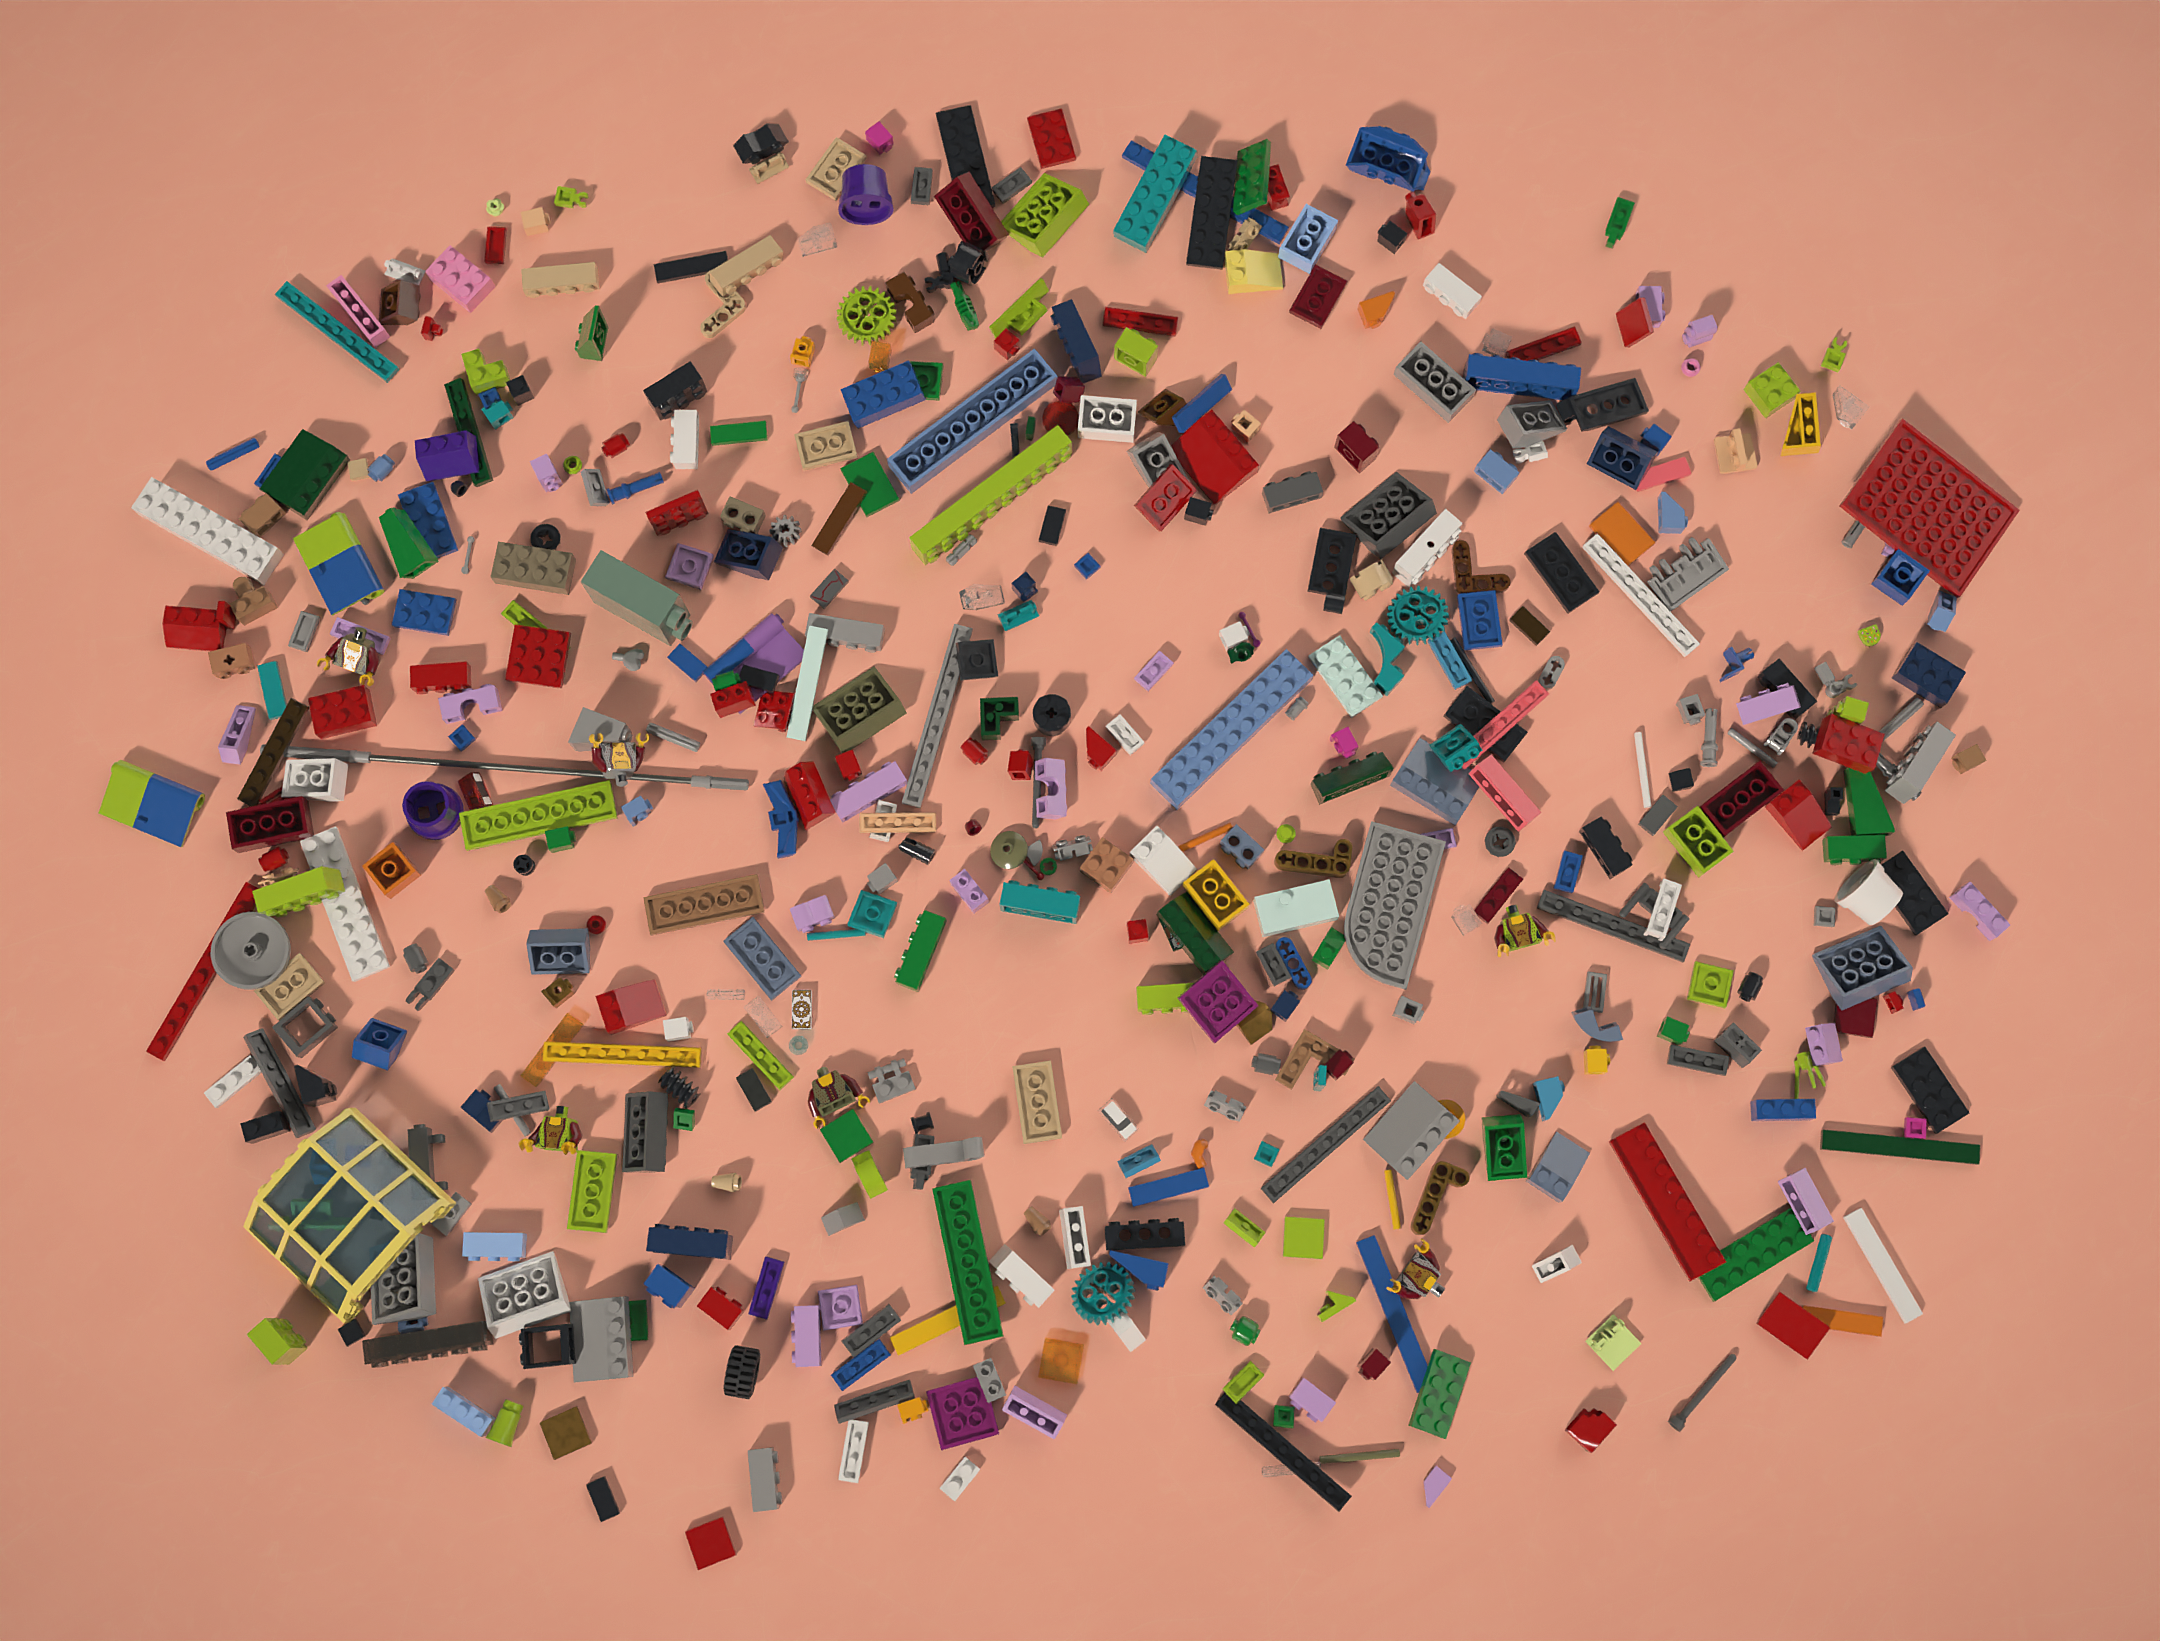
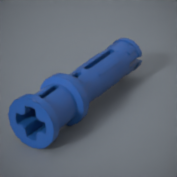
(627, 490)

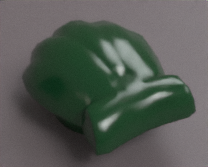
(1241, 652)

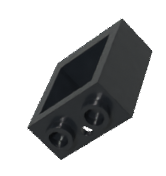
(566, 1341)

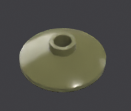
(1016, 854)

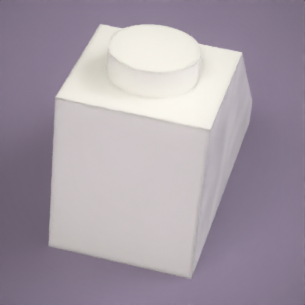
(1556, 1264)
(1127, 1331)

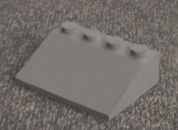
(1411, 1130)
(407, 1285)
(602, 1339)

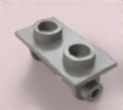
(1065, 848)
(1233, 1110)
(1228, 1302)
(989, 1380)

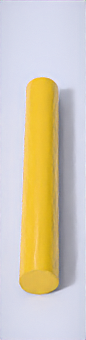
(1392, 1199)

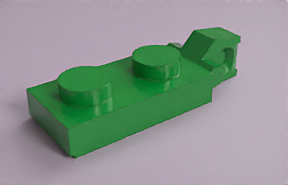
(1618, 220)

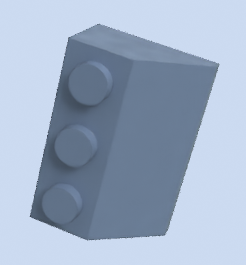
(559, 951)

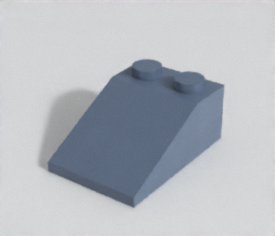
(1558, 1167)

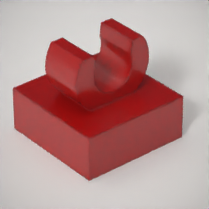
(430, 328)

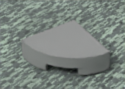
(1035, 852)

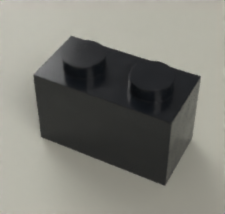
(264, 1127)

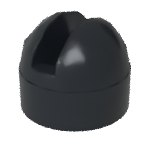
(458, 488)

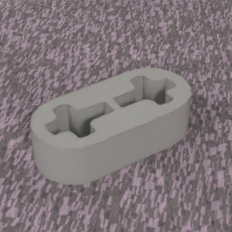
(1547, 671)

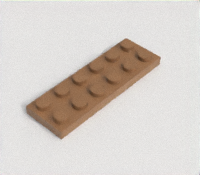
(704, 904)

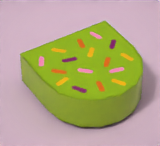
(1870, 636)

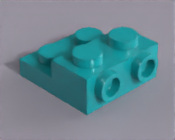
(1456, 748)

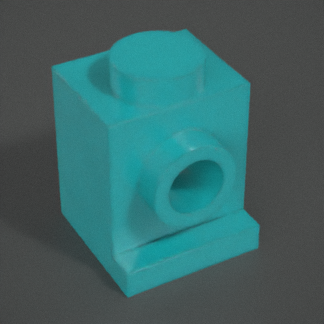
(498, 413)

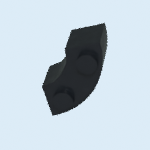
(760, 143)

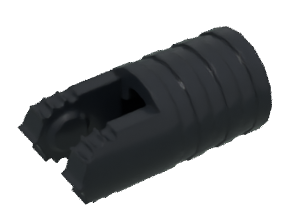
(917, 850)

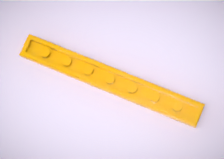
(622, 1054)

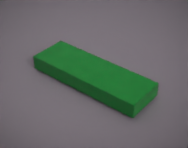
(738, 433)

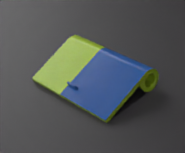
(338, 563)
(150, 802)

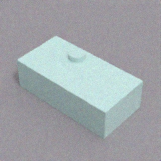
(1296, 908)

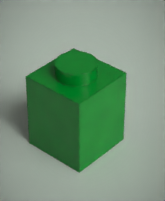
(560, 839)
(1673, 1031)

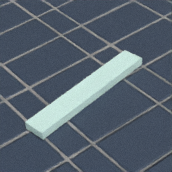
(807, 683)

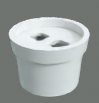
(1869, 893)

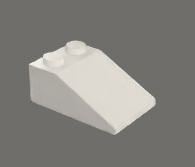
(315, 779)
(1162, 860)

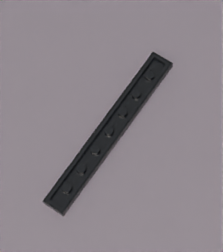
(1284, 1452)

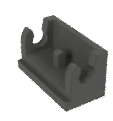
(1738, 1045)

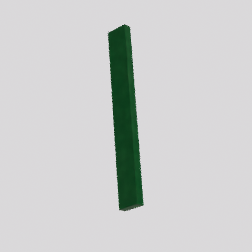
(1900, 1147)

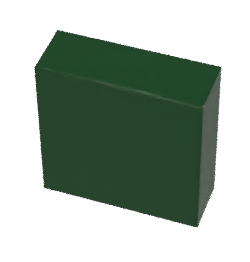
(1030, 429)

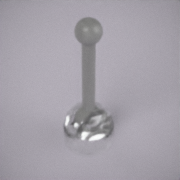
(800, 376)

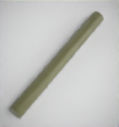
(1359, 1456)

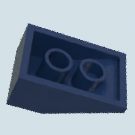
(749, 553)

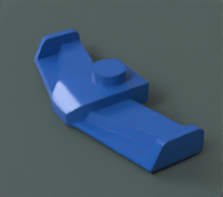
(783, 818)

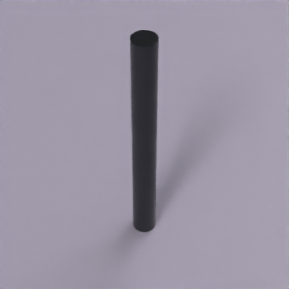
(1472, 671)

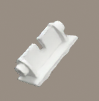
(403, 271)

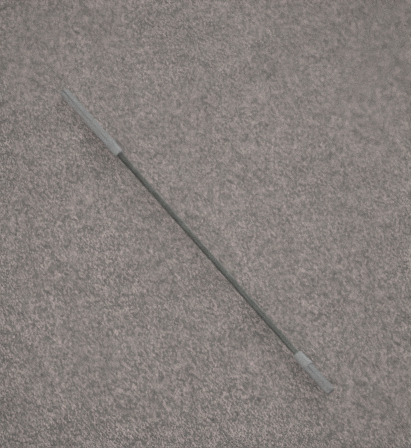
(366, 757)

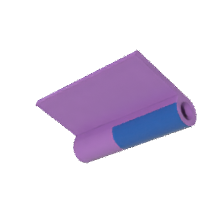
(765, 648)

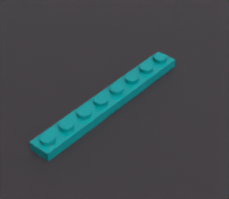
(337, 331)

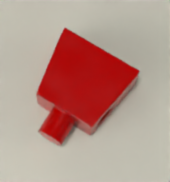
(1420, 215)

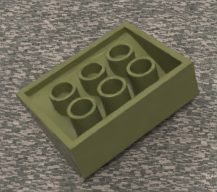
(859, 710)

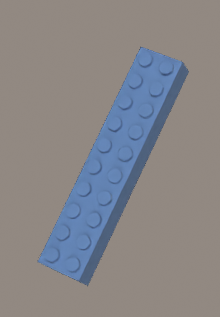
(972, 421)
(1231, 729)

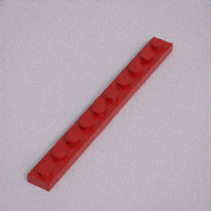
(195, 985)

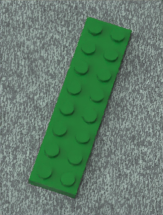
(967, 1262)

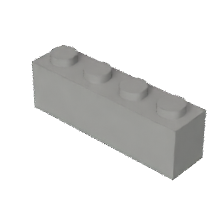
(849, 632)

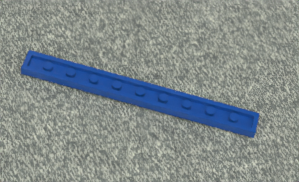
(1270, 228)

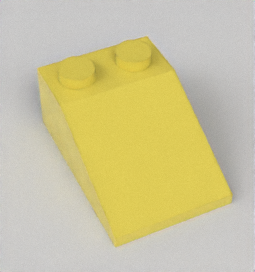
(1252, 271)

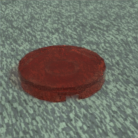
(1060, 414)

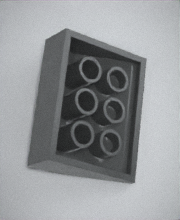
(1389, 515)

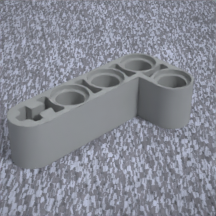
(944, 1153)

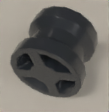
(521, 862)

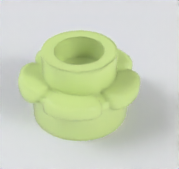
(495, 211)

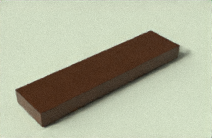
(839, 519)

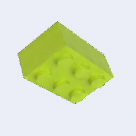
(1698, 841)
(277, 1341)

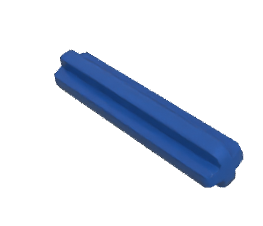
(232, 454)

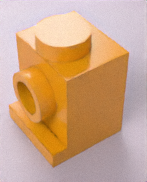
(803, 357)
(912, 1409)

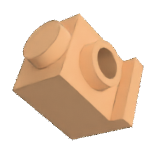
(1245, 418)

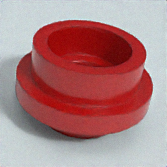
(602, 924)

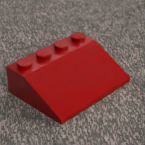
(1214, 457)

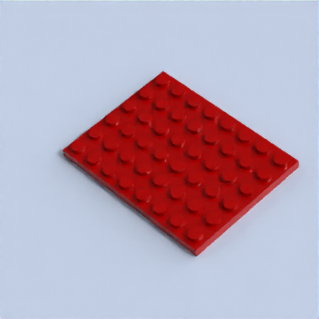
(1929, 507)

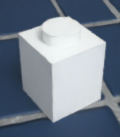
(1233, 635)
(677, 1029)

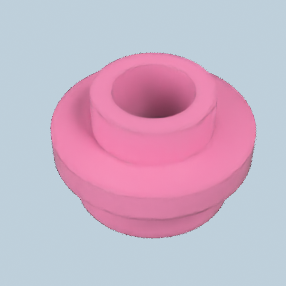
(1690, 362)

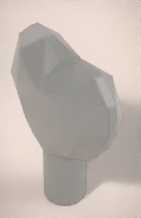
(630, 659)

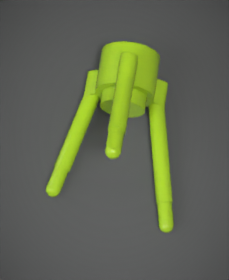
(1805, 1062)

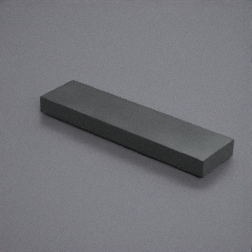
(874, 1401)

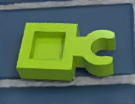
(568, 197)
(1833, 356)

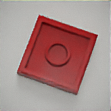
(1634, 322)
(710, 1543)

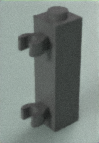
(421, 1150)

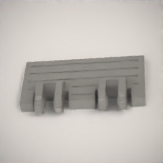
(1690, 573)

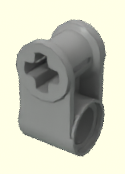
(1780, 738)

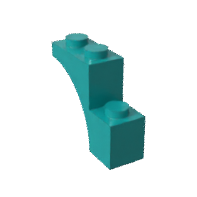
(1391, 648)

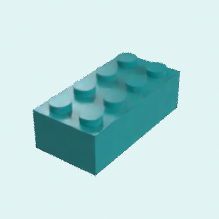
(1039, 902)

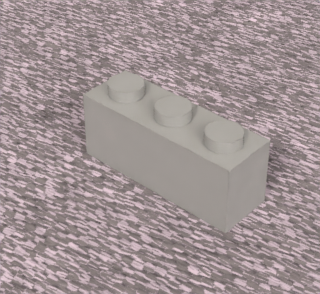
(764, 1479)

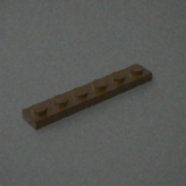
(273, 752)

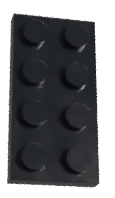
(1561, 572)
(1474, 713)
(1918, 903)
(1930, 1090)

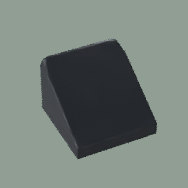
(1681, 780)

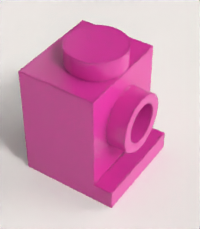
(1345, 742)

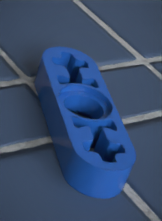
(1304, 973)

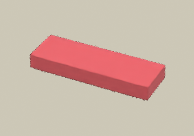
(1665, 473)

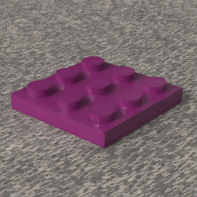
(1217, 1001)
(961, 1413)

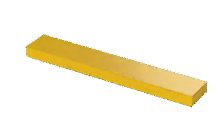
(932, 1328)

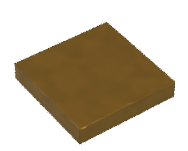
(565, 1433)

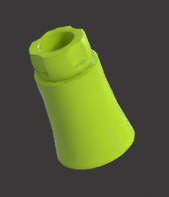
(506, 1423)

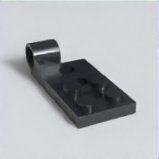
(1576, 406)

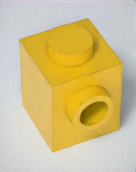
(1596, 1060)

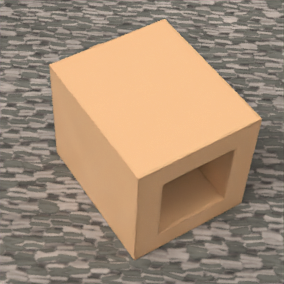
(535, 221)

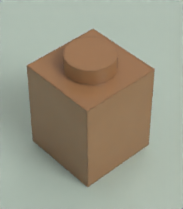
(1968, 759)

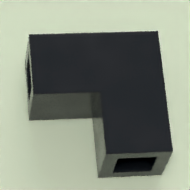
(1832, 801)

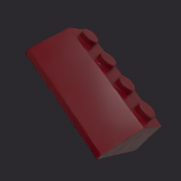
(971, 213)

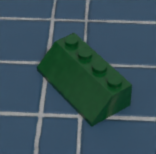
(1352, 777)
(1194, 932)

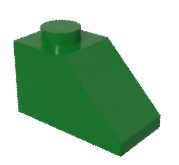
(1329, 948)

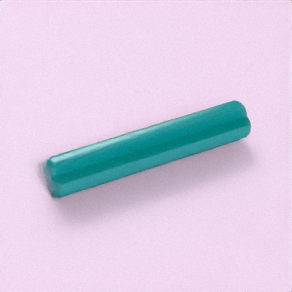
(1819, 1263)

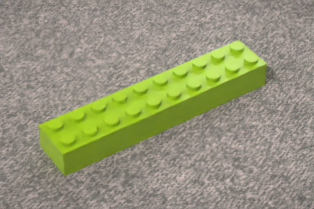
(991, 495)

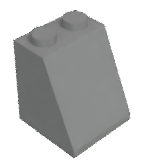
(594, 723)

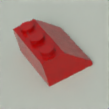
(192, 629)
(808, 794)

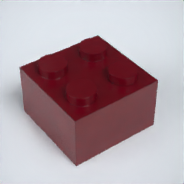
(1357, 446)

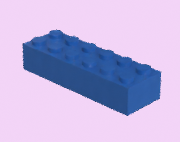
(1522, 377)

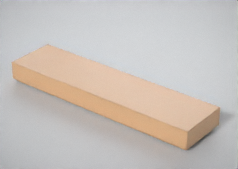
(897, 822)

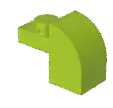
(869, 1174)

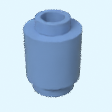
(380, 468)

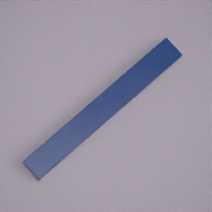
(1393, 1310)

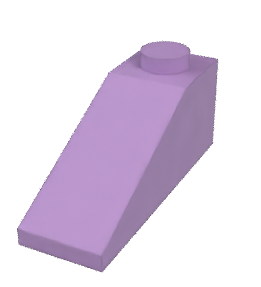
(237, 735)

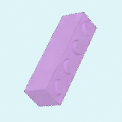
(868, 791)

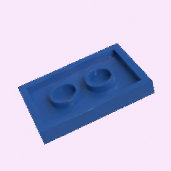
(424, 612)
(1479, 620)

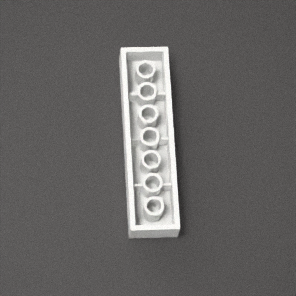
(207, 531)

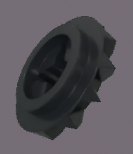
(543, 530)

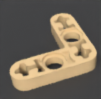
(728, 302)

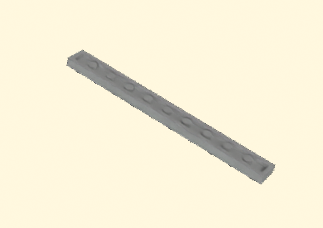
(935, 720)

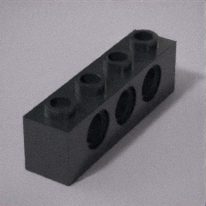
(1176, 1237)

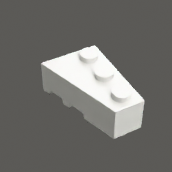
(1021, 1276)

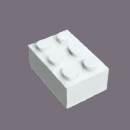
(1107, 418)

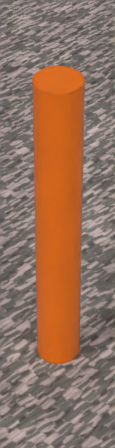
(1205, 837)

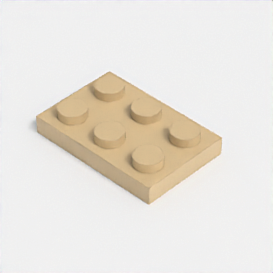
(829, 170)
(825, 445)
(291, 987)

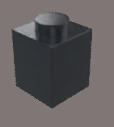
(1391, 237)
(520, 390)
(1198, 511)

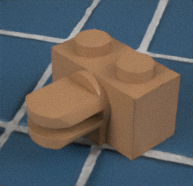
(252, 602)

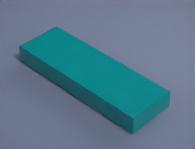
(272, 689)
(1319, 1080)

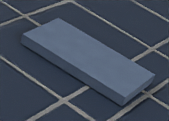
(762, 958)

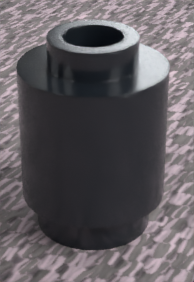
(1750, 987)

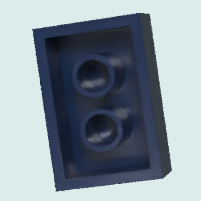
(1928, 675)

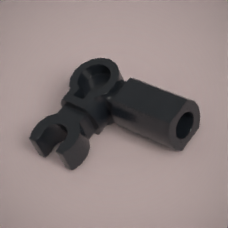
(945, 279)

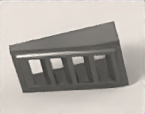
(1523, 1105)

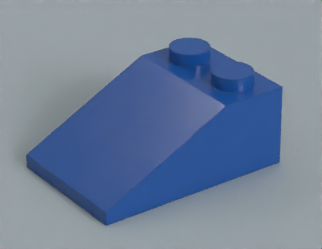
(1145, 1270)

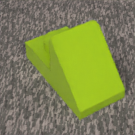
(1339, 1303)

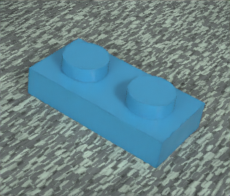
(1139, 1161)

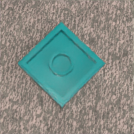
(872, 914)

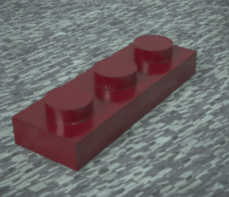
(1498, 895)

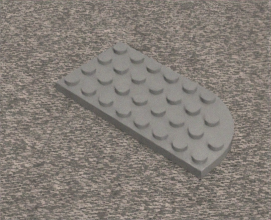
(1391, 902)

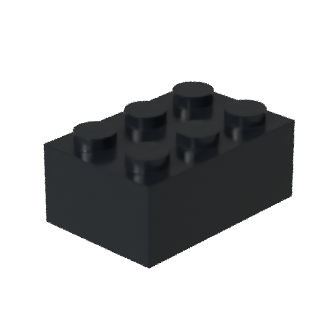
(675, 391)

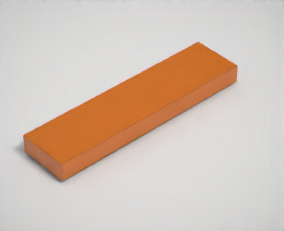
(1848, 1321)

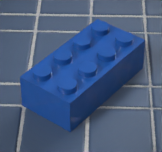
(883, 394)

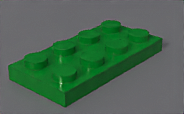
(1252, 177)
(1439, 1394)

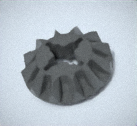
(1502, 833)

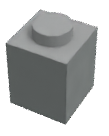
(881, 879)

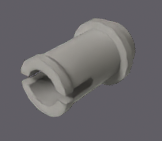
(1297, 708)

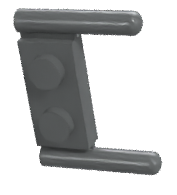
(1646, 898)

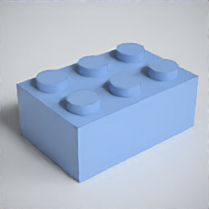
(1307, 238)

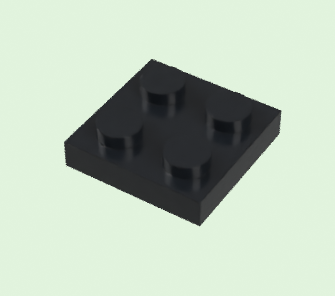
(976, 659)

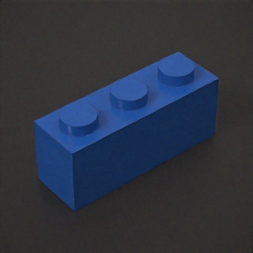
(1783, 1110)

